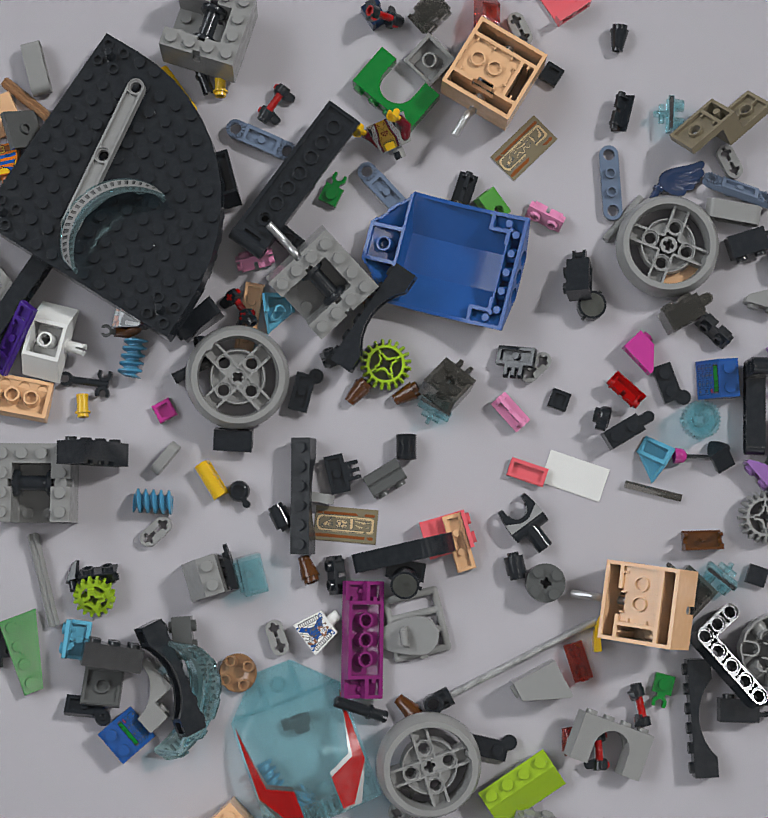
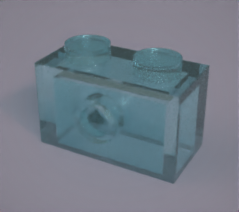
(251, 574)

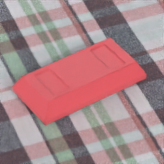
(527, 472)

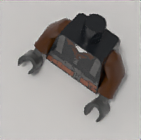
(123, 326)

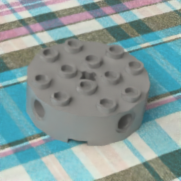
(753, 649)

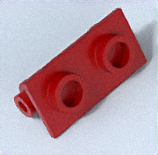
(626, 389)

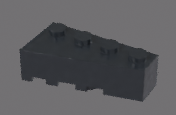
(92, 452)

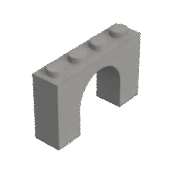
(589, 726)

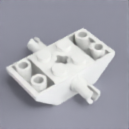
(48, 359)

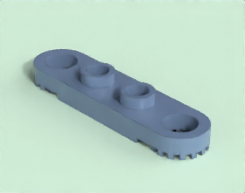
(259, 139)
(610, 183)
(380, 186)
(736, 189)

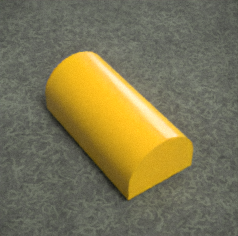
(211, 479)

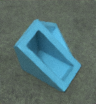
(654, 456)

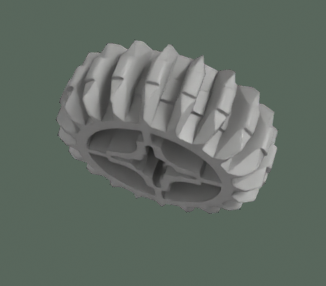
(746, 517)

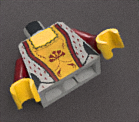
(388, 133)

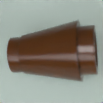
(358, 391)
(407, 393)
(308, 571)
(407, 706)

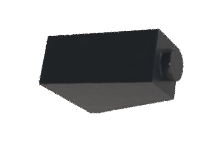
(200, 319)

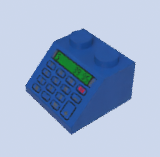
(717, 379)
(126, 735)

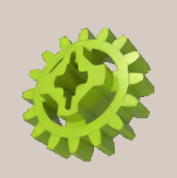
(91, 599)

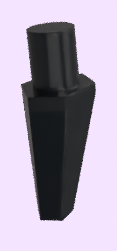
(72, 578)

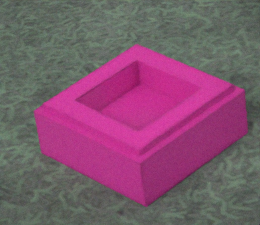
(164, 410)

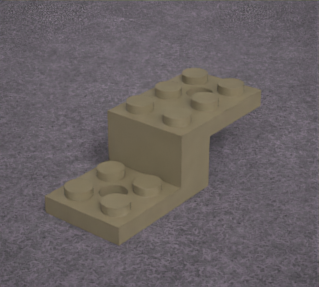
(720, 121)

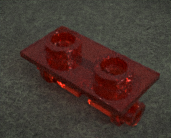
(578, 661)

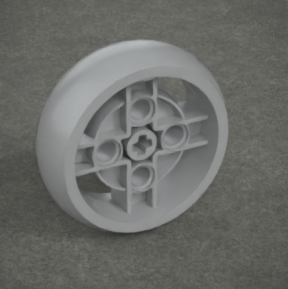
(634, 233)
(218, 376)
(462, 753)

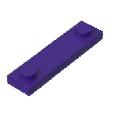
(15, 335)

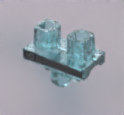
(672, 105)
(432, 412)
(727, 582)

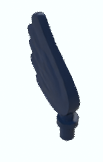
(679, 180)

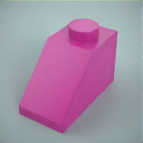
(641, 351)

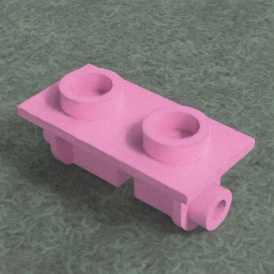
(552, 220)
(247, 260)
(510, 412)

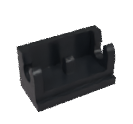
(233, 439)

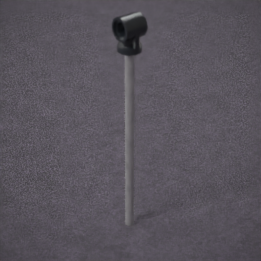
(446, 697)

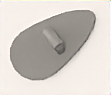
(411, 636)

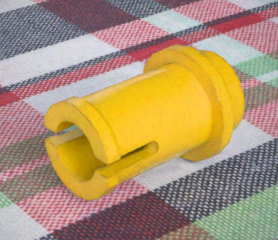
(220, 88)
(82, 406)

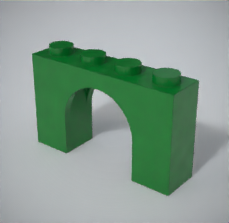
(369, 83)

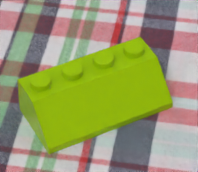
(522, 786)

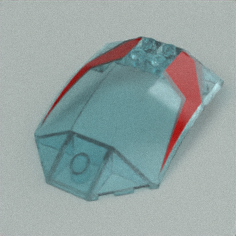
(300, 747)

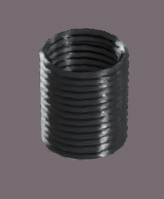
(406, 446)

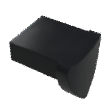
(720, 455)

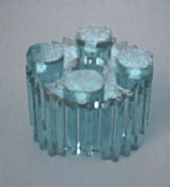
(711, 419)

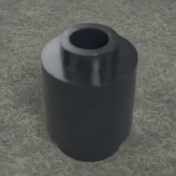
(280, 516)
(515, 566)

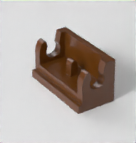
(702, 540)

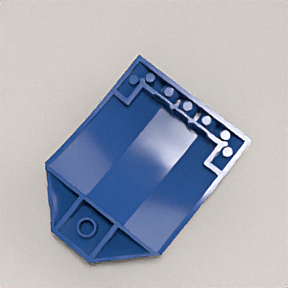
(458, 252)

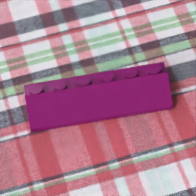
(362, 640)

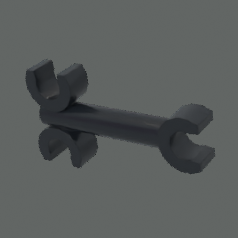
(102, 384)

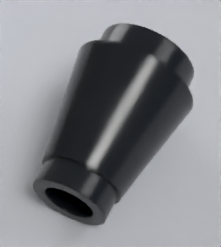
(618, 37)

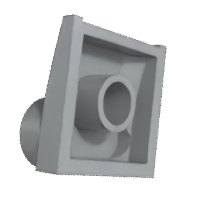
(430, 59)

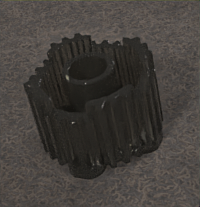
(429, 14)

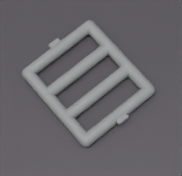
(437, 608)

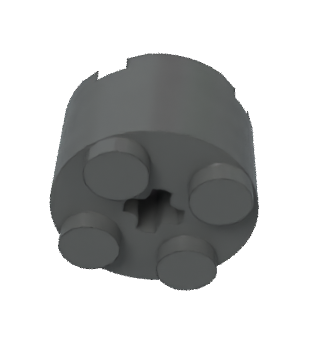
(554, 576)

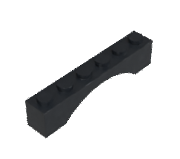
(350, 350)
(301, 522)
(697, 676)
(186, 713)

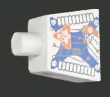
(318, 629)

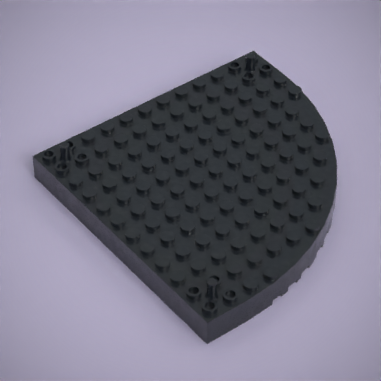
(133, 247)

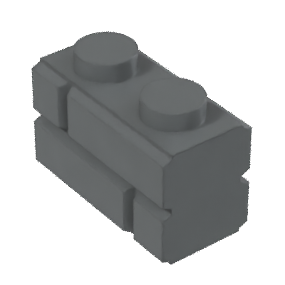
(385, 478)

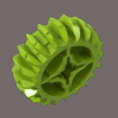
(376, 369)

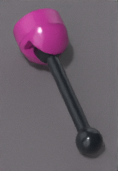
(680, 456)

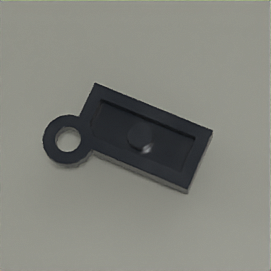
(227, 562)

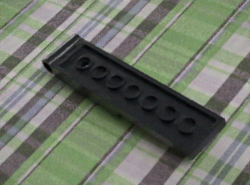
(294, 179)

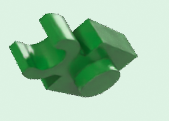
(332, 192)
(662, 685)

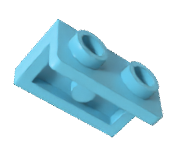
(74, 634)

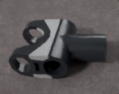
(528, 525)

